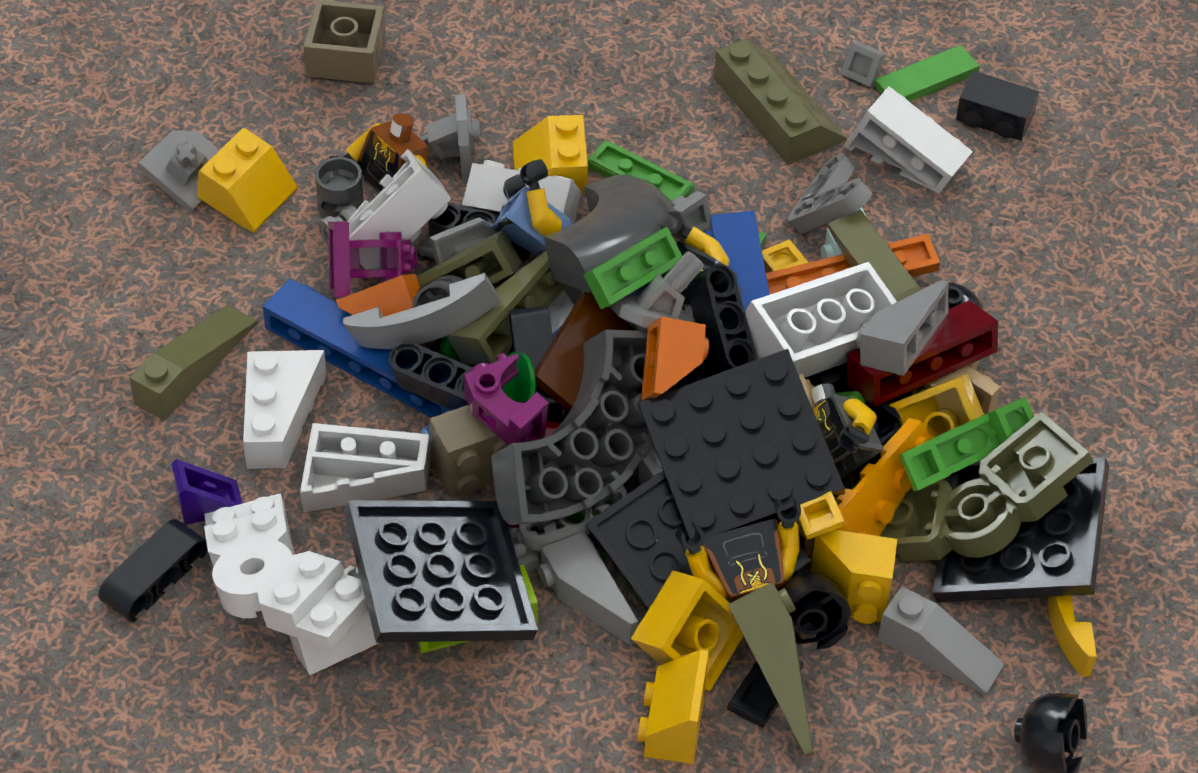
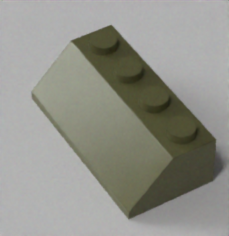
(774, 101)

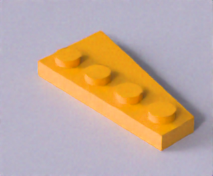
(883, 484)

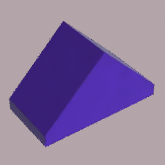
(202, 491)

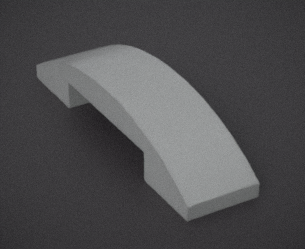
(467, 302)

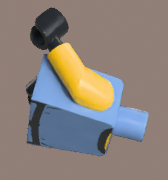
(527, 213)

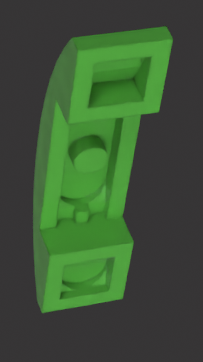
(963, 444)

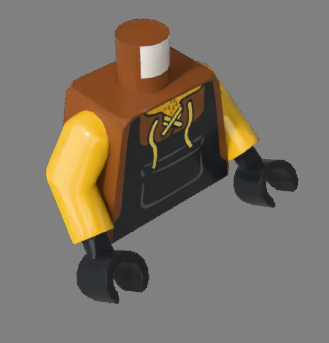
(381, 148)
(746, 556)

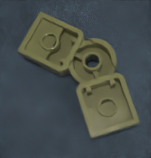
(983, 515)

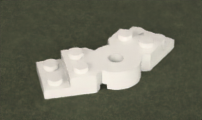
(259, 572)

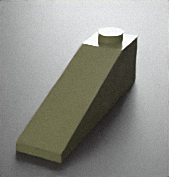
(863, 244)
(490, 256)
(491, 333)
(186, 361)
(772, 639)

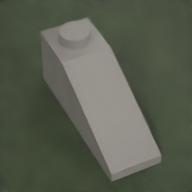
(903, 329)
(586, 585)
(938, 640)

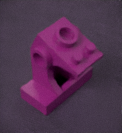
(396, 257)
(503, 416)

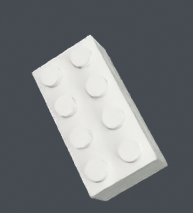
(818, 318)

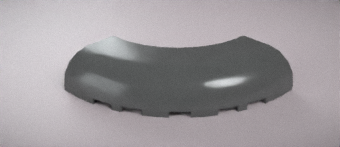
(619, 216)
(593, 445)

